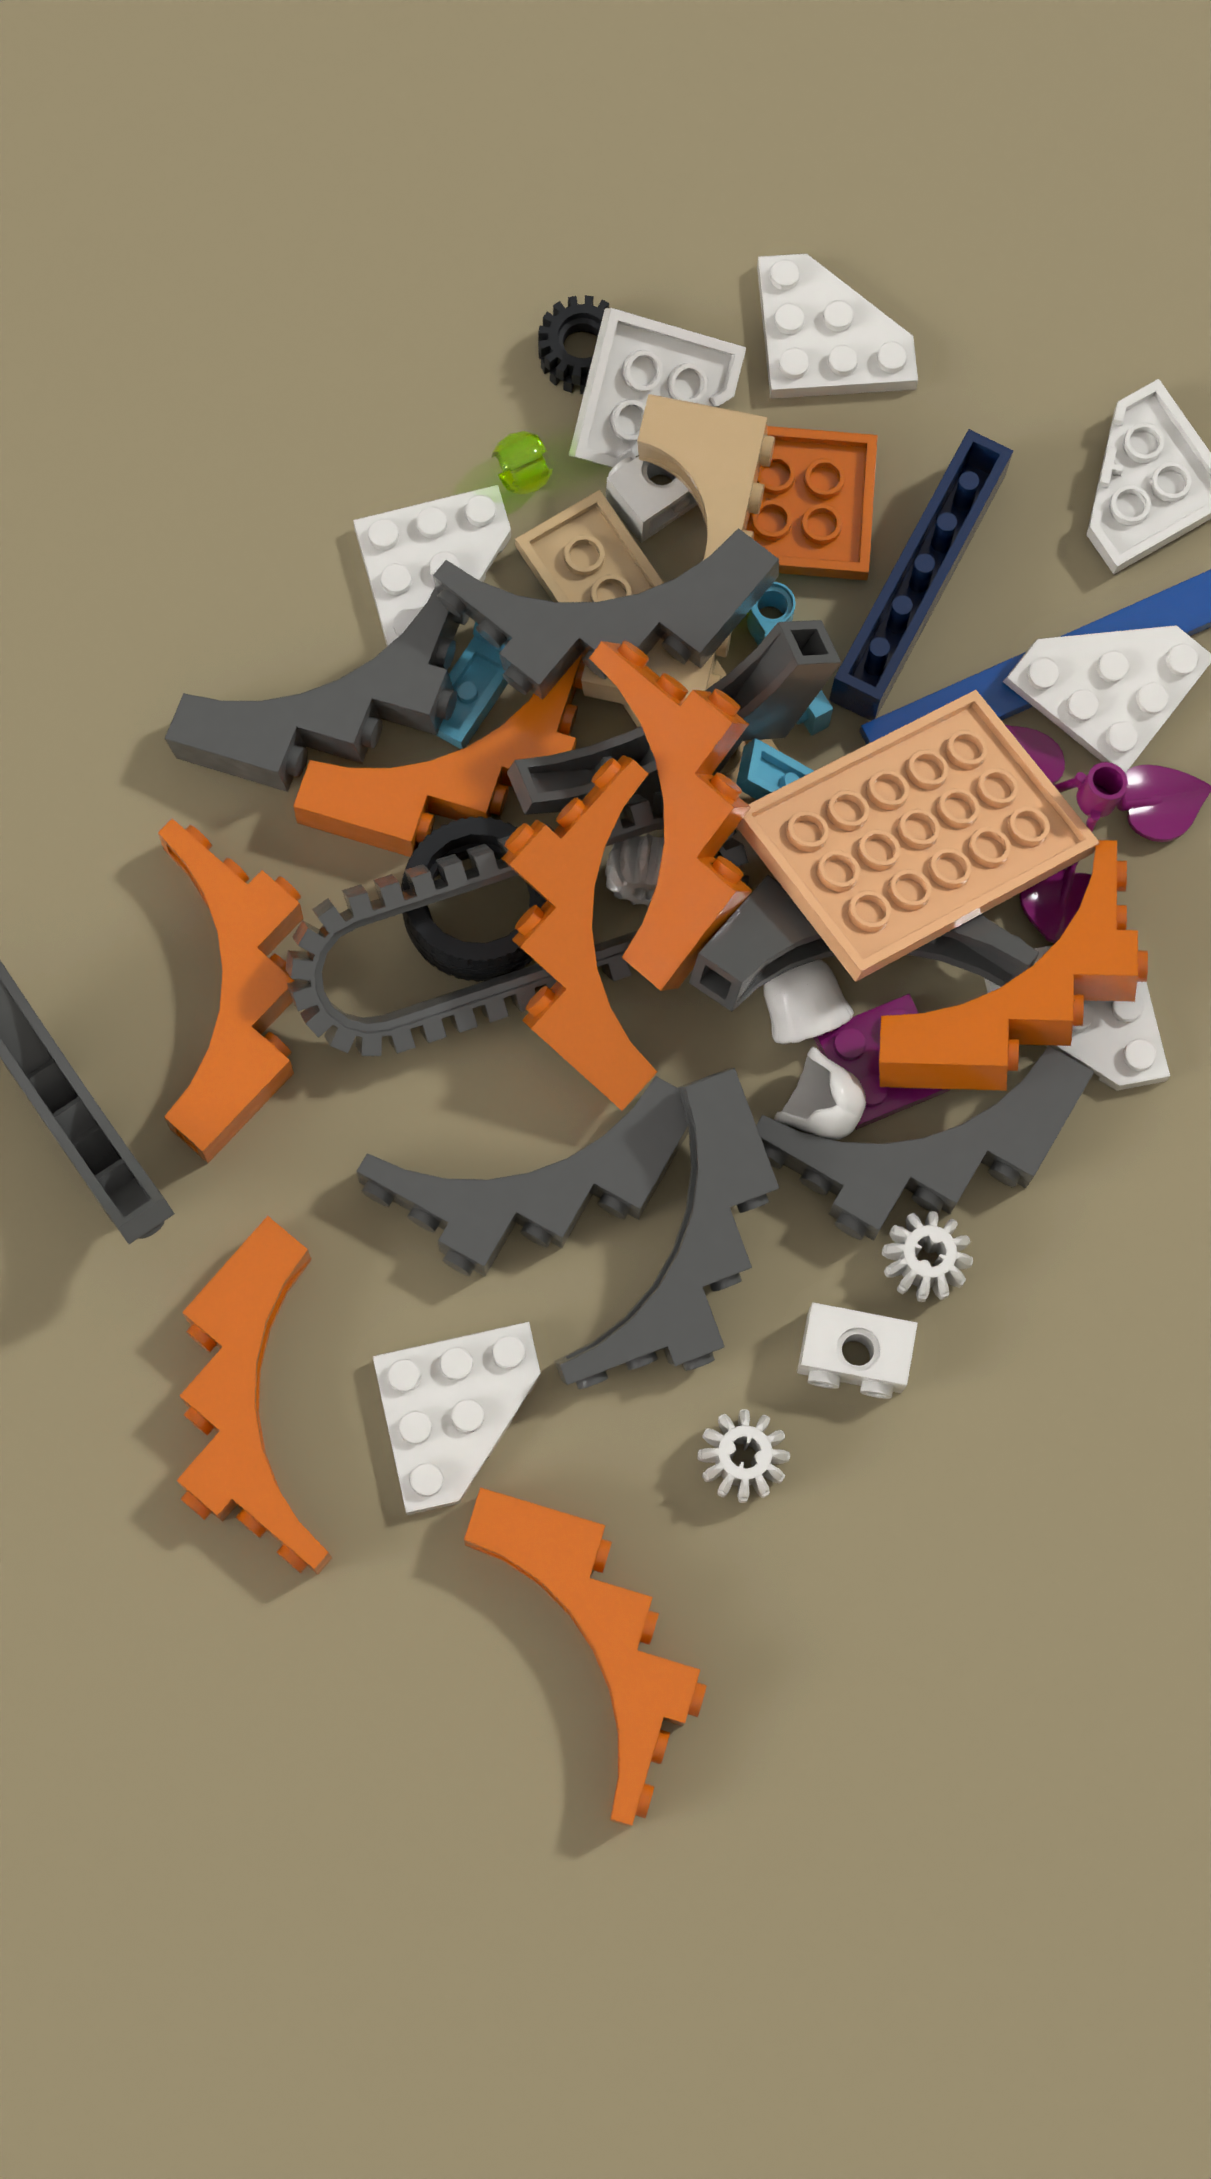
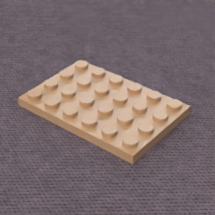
(915, 834)

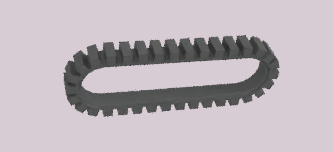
(342, 1027)

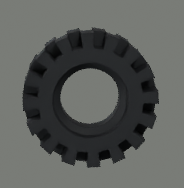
(555, 331)

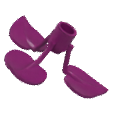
(1158, 804)

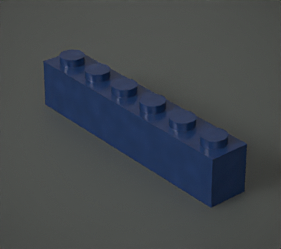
(920, 575)

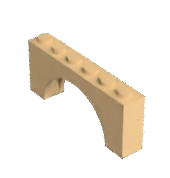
(719, 462)

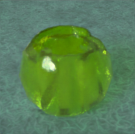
(522, 462)

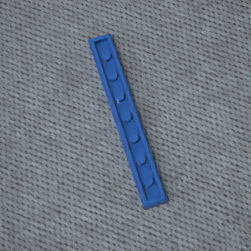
(1180, 605)

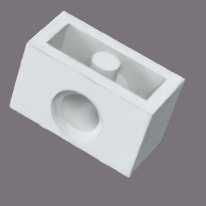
(643, 504)
(886, 1338)

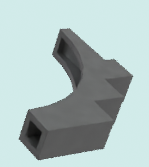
(547, 636)
(769, 685)
(342, 718)
(774, 936)
(76, 1119)
(936, 1168)
(481, 1213)
(674, 1313)

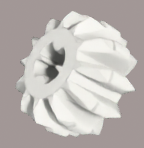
(634, 868)
(921, 1273)
(761, 1462)

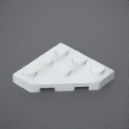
(827, 335)
(641, 359)
(1150, 479)
(412, 542)
(1110, 685)
(1117, 1040)
(452, 1407)

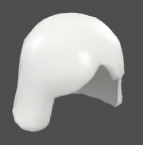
(805, 1003)
(825, 1100)

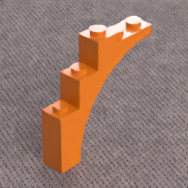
(393, 804)
(700, 813)
(559, 935)
(980, 1040)
(240, 1064)
(237, 1317)
(644, 1689)

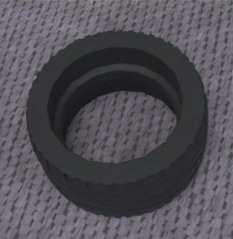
(450, 955)

